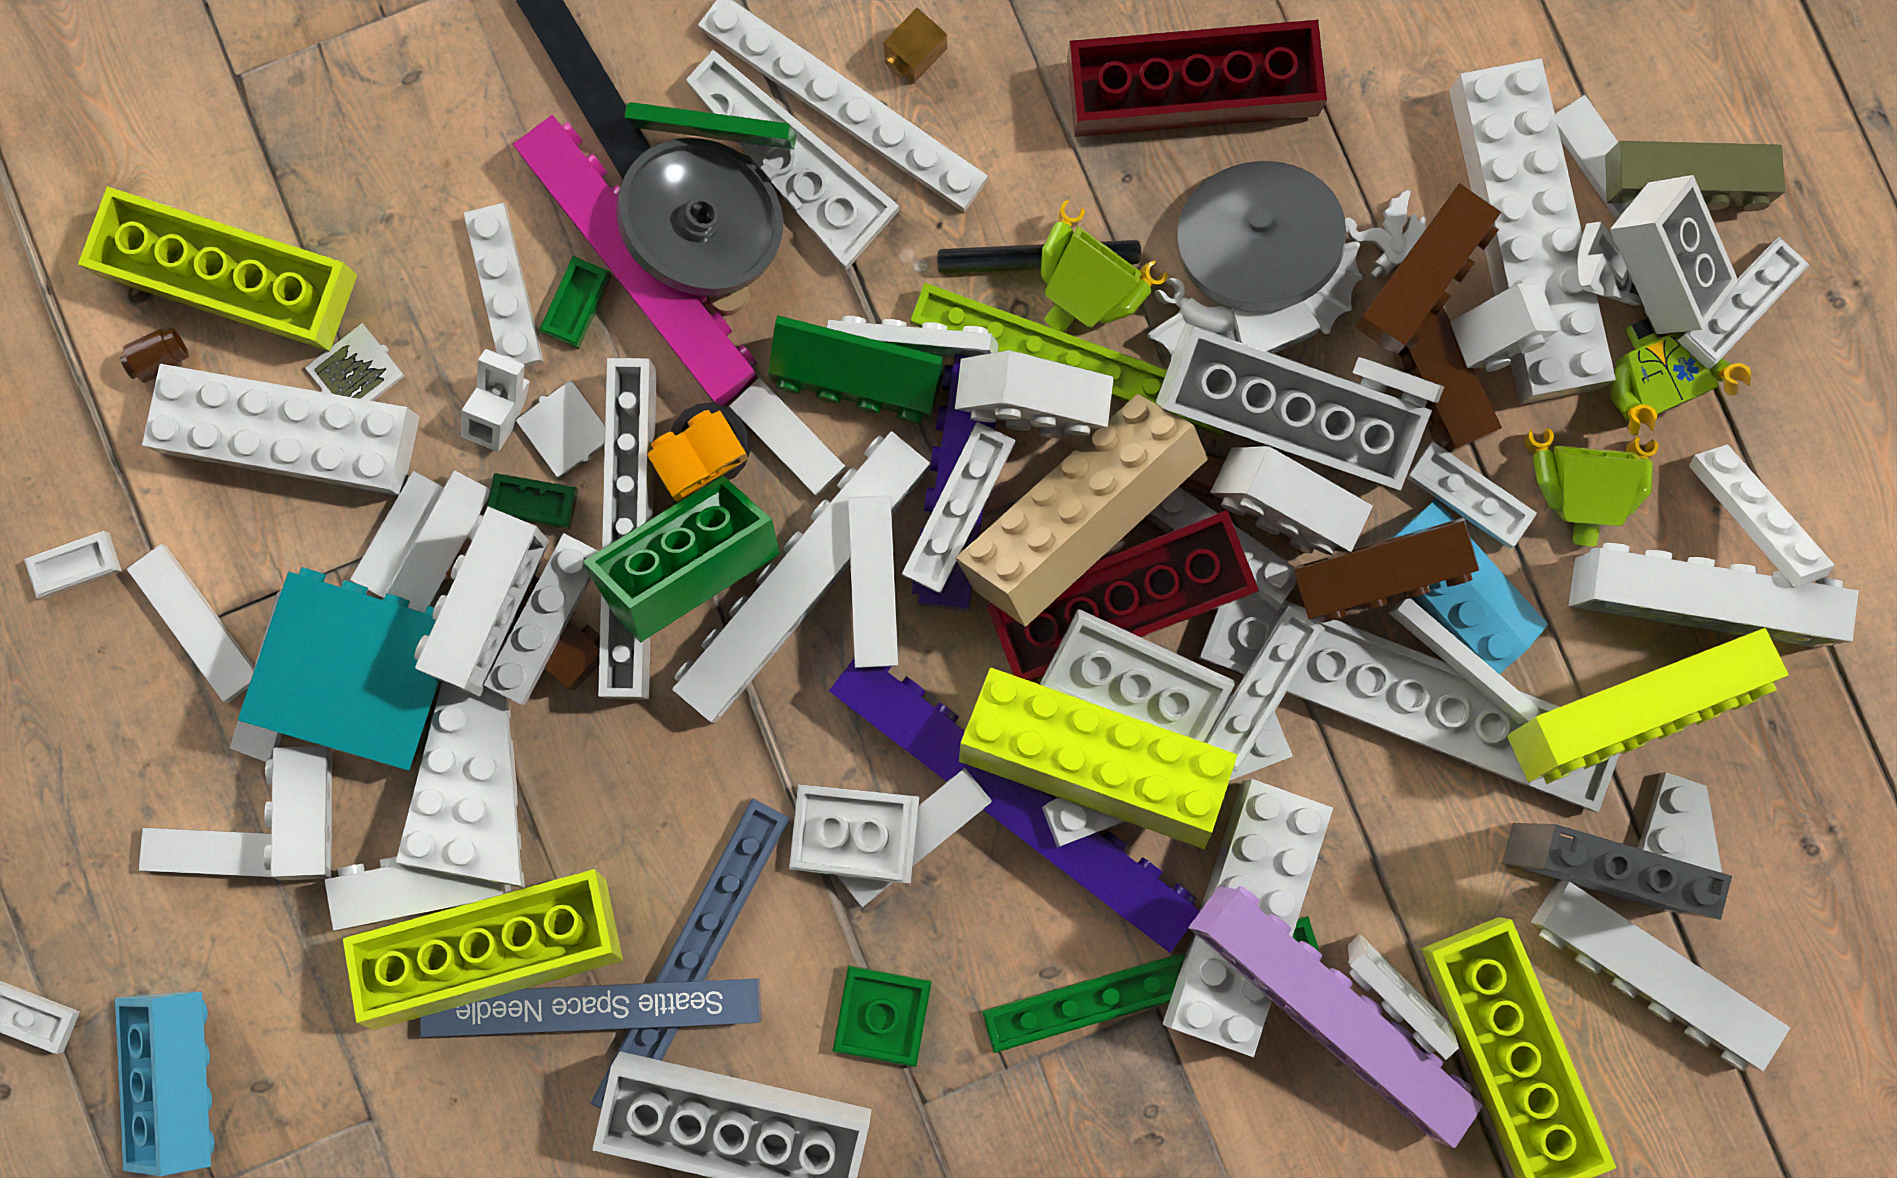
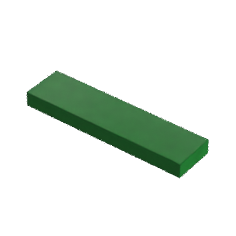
(710, 125)

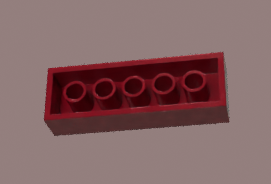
(1196, 78)
(1137, 591)

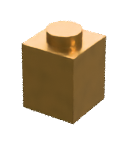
(914, 46)

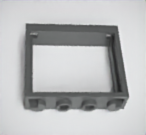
(1617, 869)

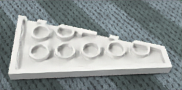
(466, 792)

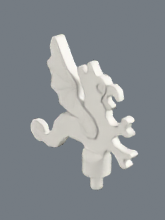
(1391, 240)

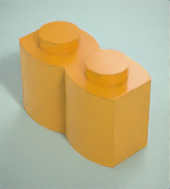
(697, 454)

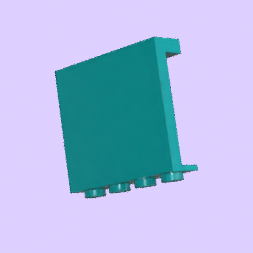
(343, 670)

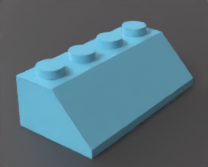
(1481, 613)
(163, 1083)

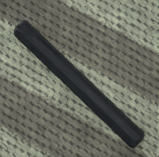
(1016, 257)

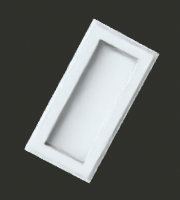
(72, 565)

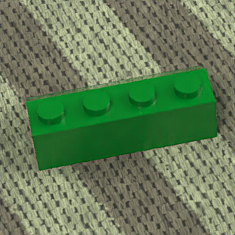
(854, 370)
(683, 557)

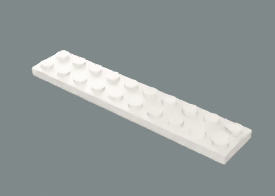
(1396, 693)

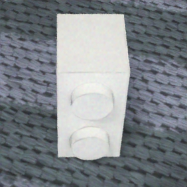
(1505, 326)

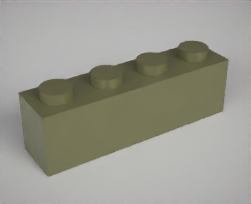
(1723, 171)

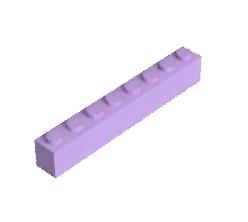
(1335, 1015)

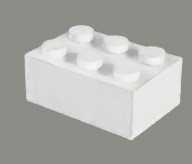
(1674, 255)
(1033, 394)
(1290, 500)

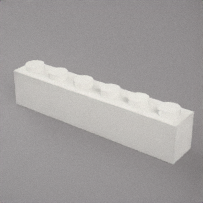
(1660, 976)

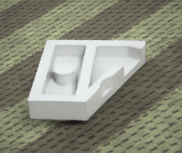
(1414, 388)
(1681, 823)

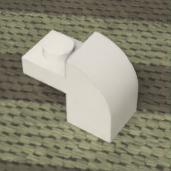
(496, 401)

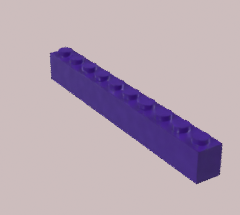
(1092, 861)

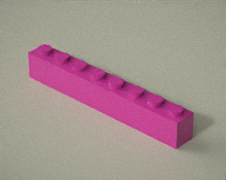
(678, 316)

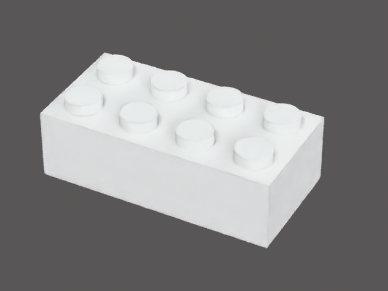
(481, 601)

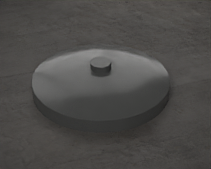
(699, 216)
(1261, 236)

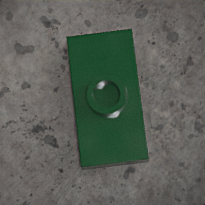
(533, 500)

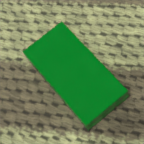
(575, 302)

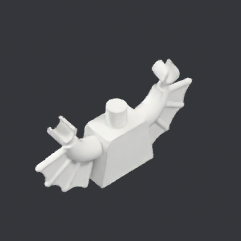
(1266, 329)

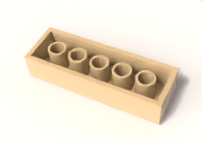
(1082, 509)

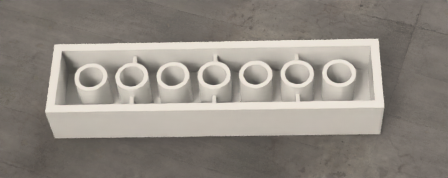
(1522, 171)

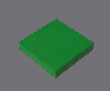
(882, 1015)

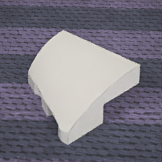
(1603, 268)

